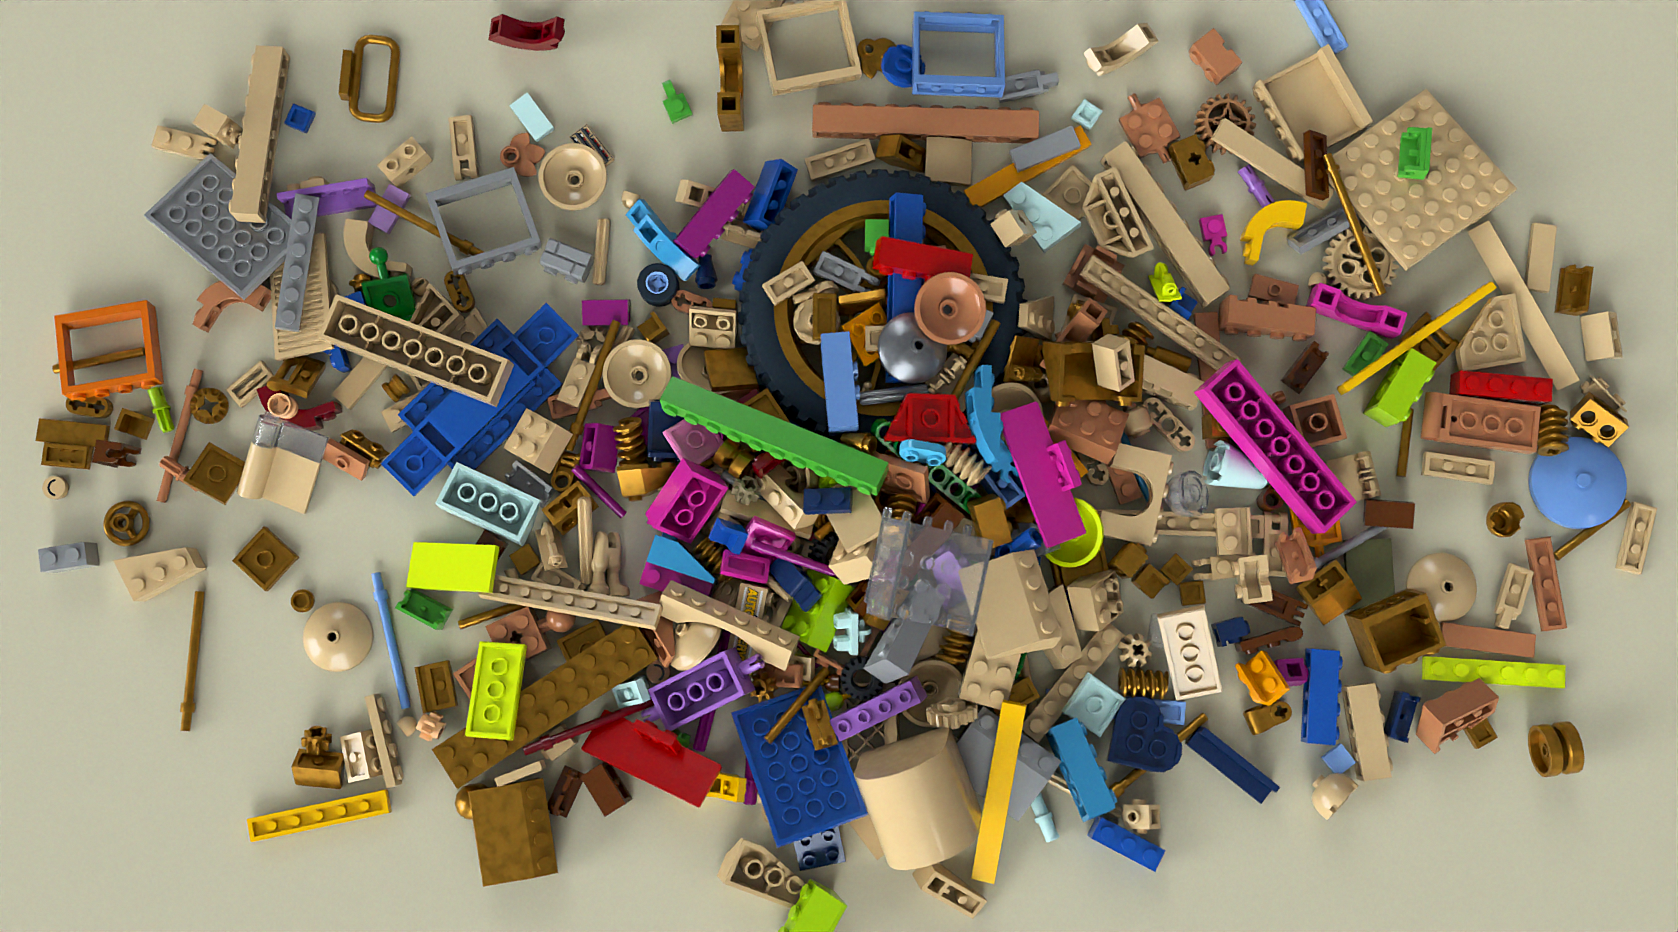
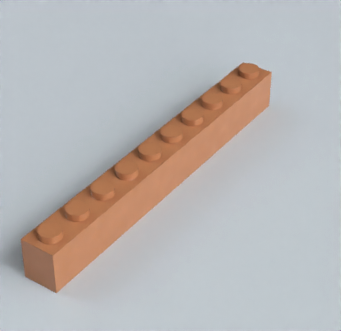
(917, 123)

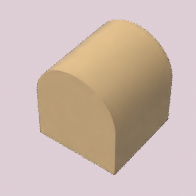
(919, 799)

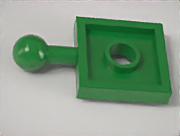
(397, 286)

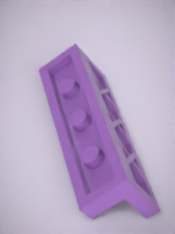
(333, 197)

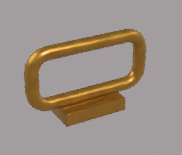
(351, 76)

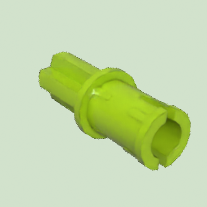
(161, 409)

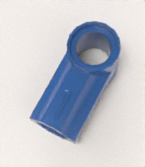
(1025, 541)

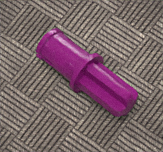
(751, 789)

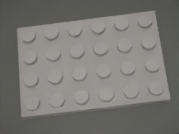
(200, 222)

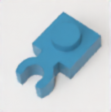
(1004, 464)

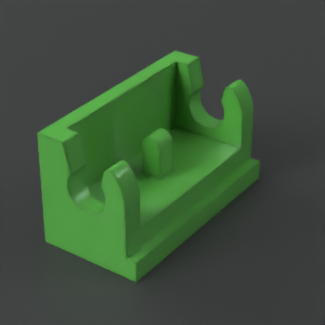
(1415, 153)
(424, 609)

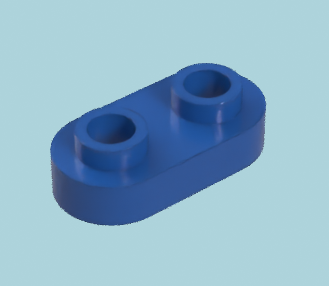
(738, 279)

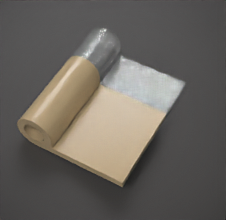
(282, 463)

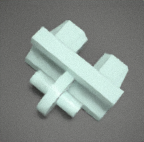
(854, 631)

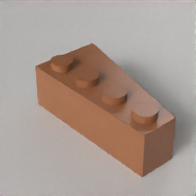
(1266, 319)

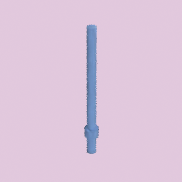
(381, 596)

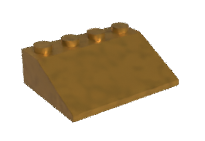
(513, 832)

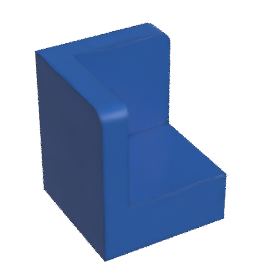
(1183, 306)
(729, 534)

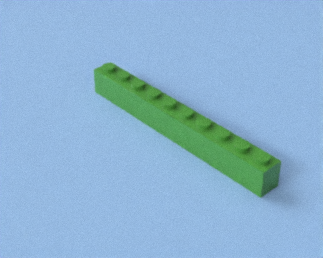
(774, 436)

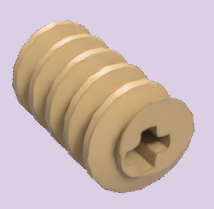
(964, 463)

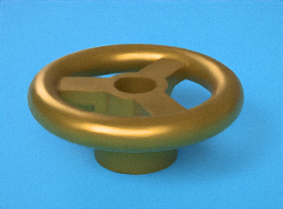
(116, 523)

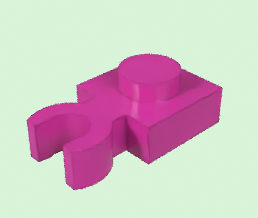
(1213, 230)

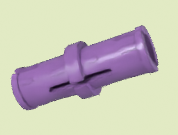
(1256, 186)

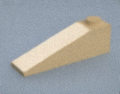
(760, 873)

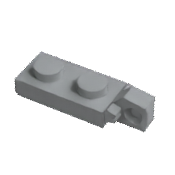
(1028, 85)

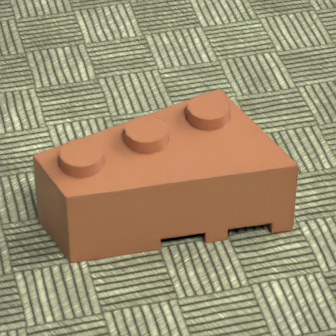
(1454, 712)

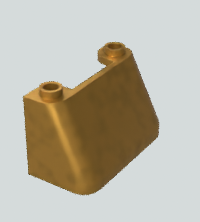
(1073, 374)

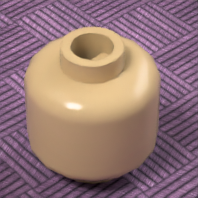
(1138, 421)

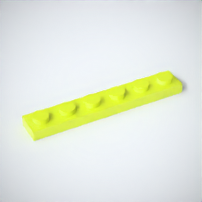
(1493, 672)

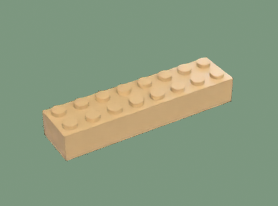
(416, 350)

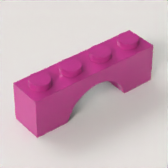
(1335, 305)

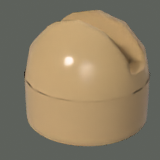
(629, 199)
(1316, 278)
(420, 291)
(407, 725)

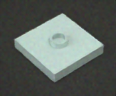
(1093, 704)

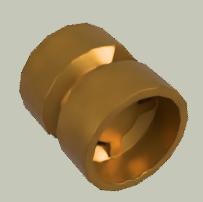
(736, 460)

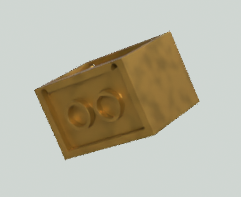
(1395, 630)

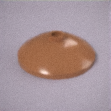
(966, 307)

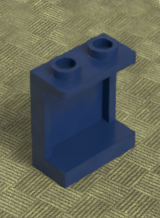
(658, 422)

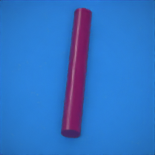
(599, 491)

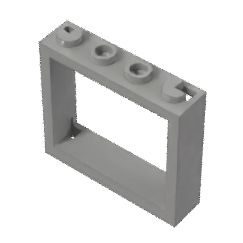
(476, 187)

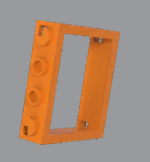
(101, 316)

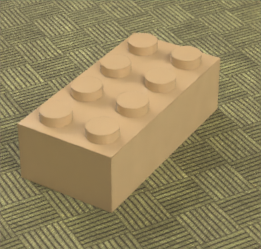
(986, 679)

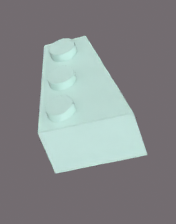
(1046, 217)

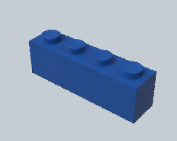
(1321, 697)

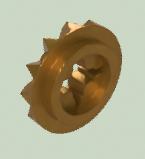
(219, 410)

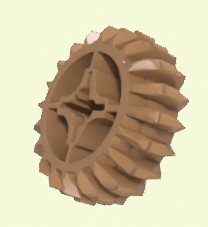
(1228, 106)

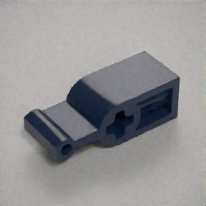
(796, 583)

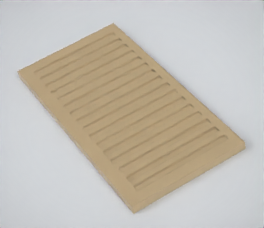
(315, 307)

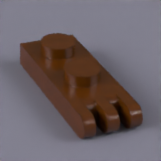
(1282, 607)

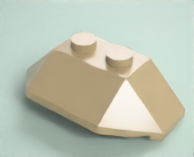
(1114, 216)

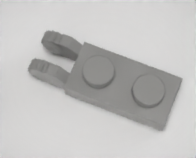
(843, 273)

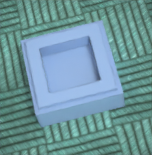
(1338, 759)

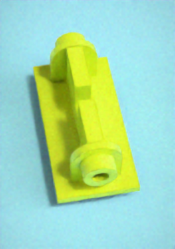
(1164, 284)

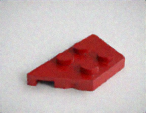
(930, 419)

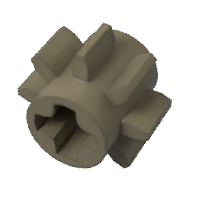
(746, 490)

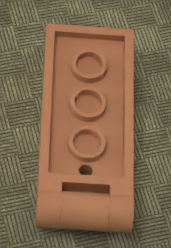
(1480, 423)

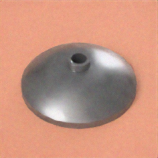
(901, 357)

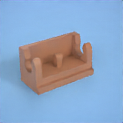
(1296, 556)

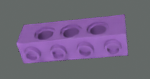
(878, 708)

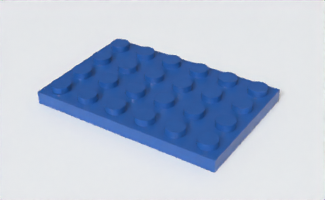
(797, 786)

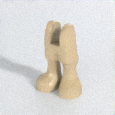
(607, 558)

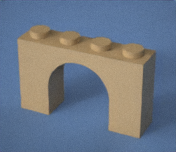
(1153, 469)

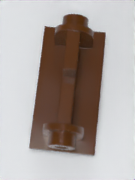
(565, 792)

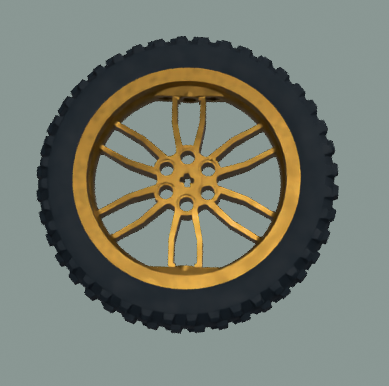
(819, 225)

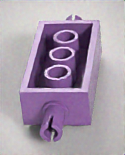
(702, 689)

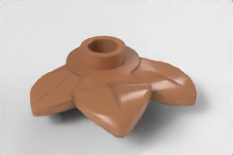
(525, 153)

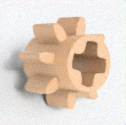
(431, 726)

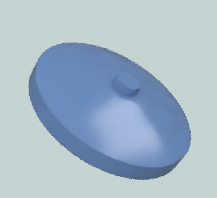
(1578, 485)

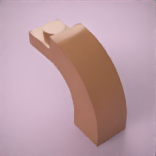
(220, 296)
(1082, 323)

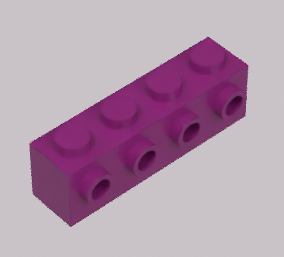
(714, 213)

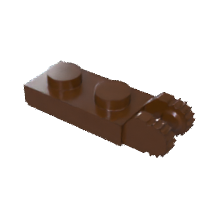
(1269, 639)

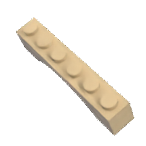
(687, 605)

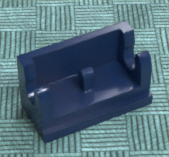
(1400, 716)

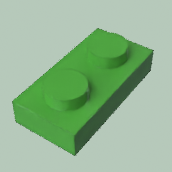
(1366, 352)

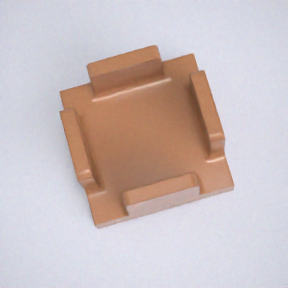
(1081, 285)

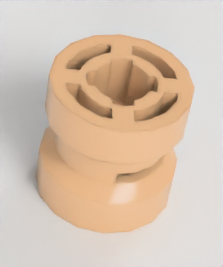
(277, 406)

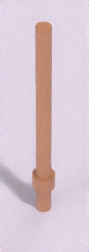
(180, 433)

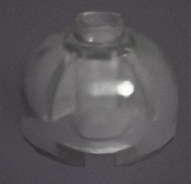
(1187, 495)

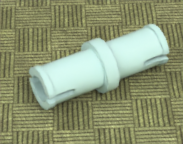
(1044, 819)

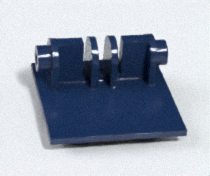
(820, 849)

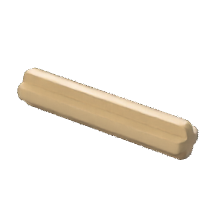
(601, 251)

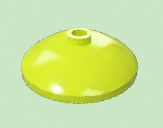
(1085, 547)

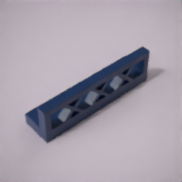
(1231, 764)

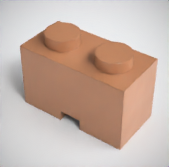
(1214, 58)

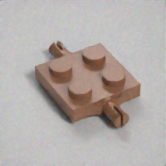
(1149, 128)

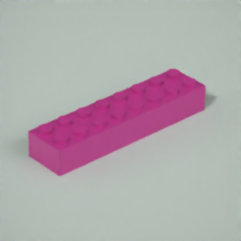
(1275, 447)

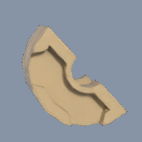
(1252, 579)

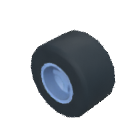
(652, 279)

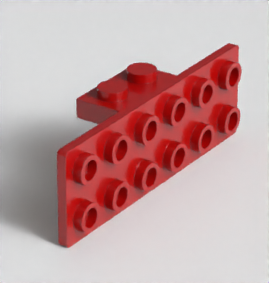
(654, 758)

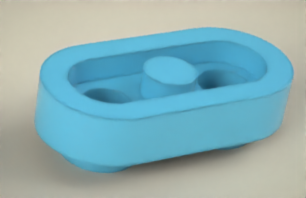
(922, 452)

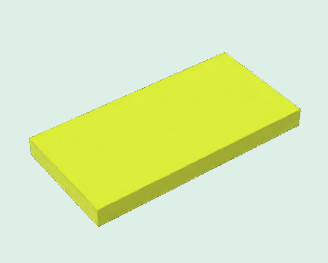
(452, 567)
(496, 690)

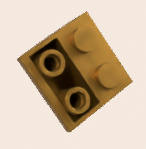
(1329, 592)

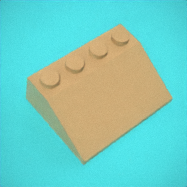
(1016, 607)

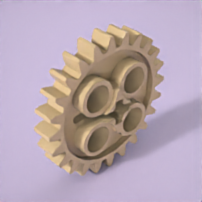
(1354, 282)

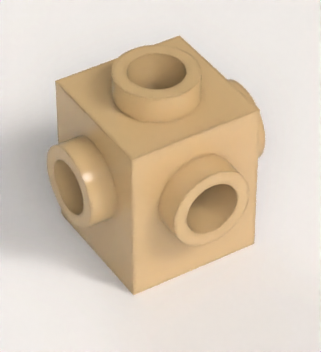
(1141, 816)

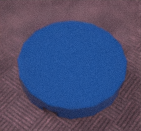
(897, 65)

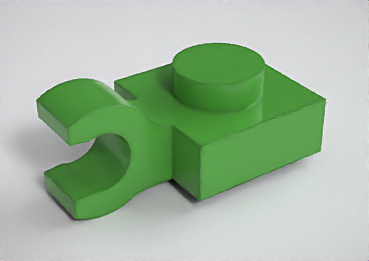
(675, 105)

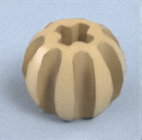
(1142, 650)

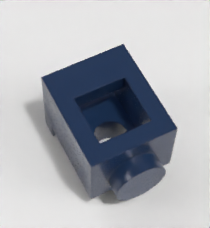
(1230, 630)

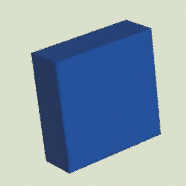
(300, 118)

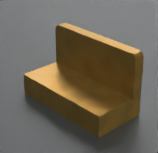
(318, 770)

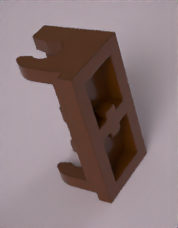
(1304, 367)
(114, 453)
(1389, 513)
(606, 788)

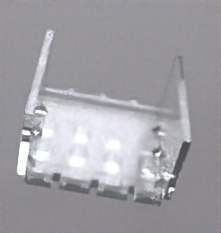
(927, 573)

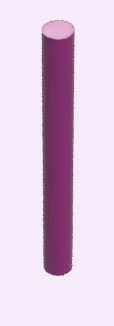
(791, 557)

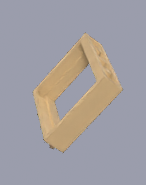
(816, 80)

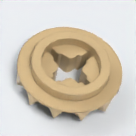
(589, 334)

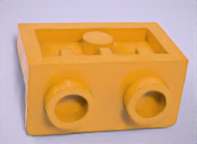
(1262, 679)

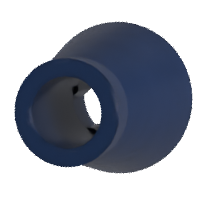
(706, 274)

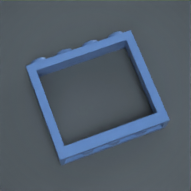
(958, 85)

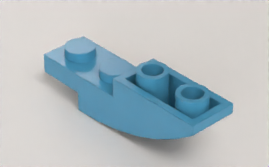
(660, 240)
(982, 421)

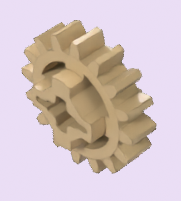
(952, 713)

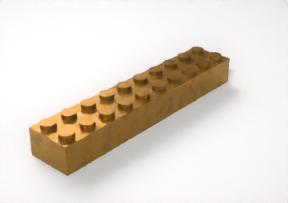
(551, 701)

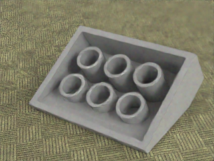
(1032, 767)

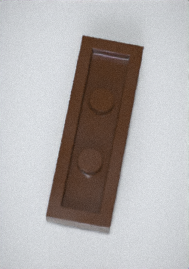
(1315, 175)

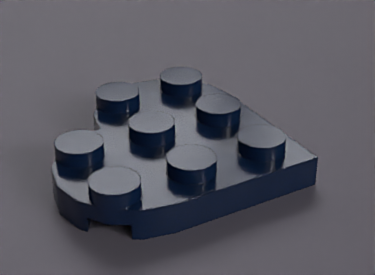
(1142, 739)

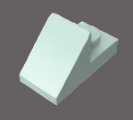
(632, 691)

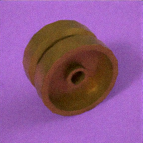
(1556, 749)

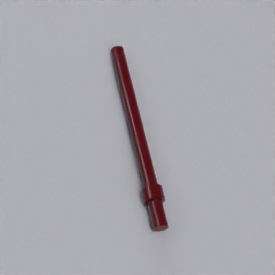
(547, 742)

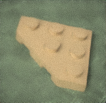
(1493, 336)

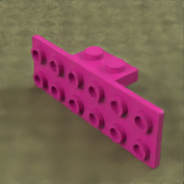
(1045, 473)

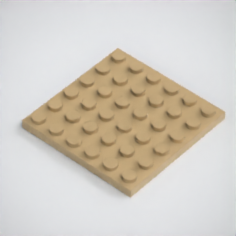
(1419, 214)

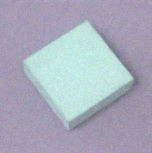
(1086, 114)

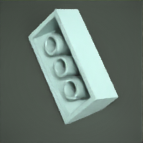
(489, 504)

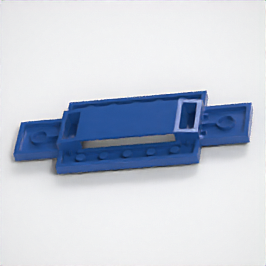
(448, 420)

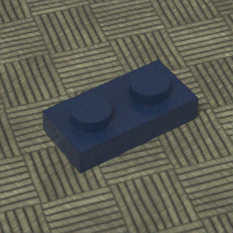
(827, 500)

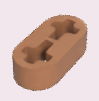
(690, 297)

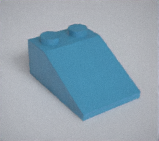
(674, 556)

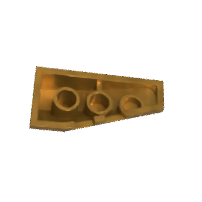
(644, 480)

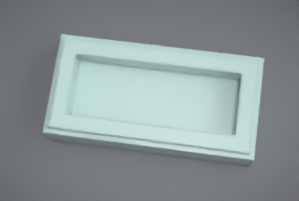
(532, 117)

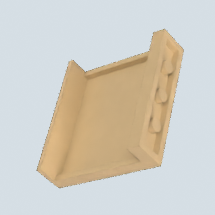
(1314, 98)

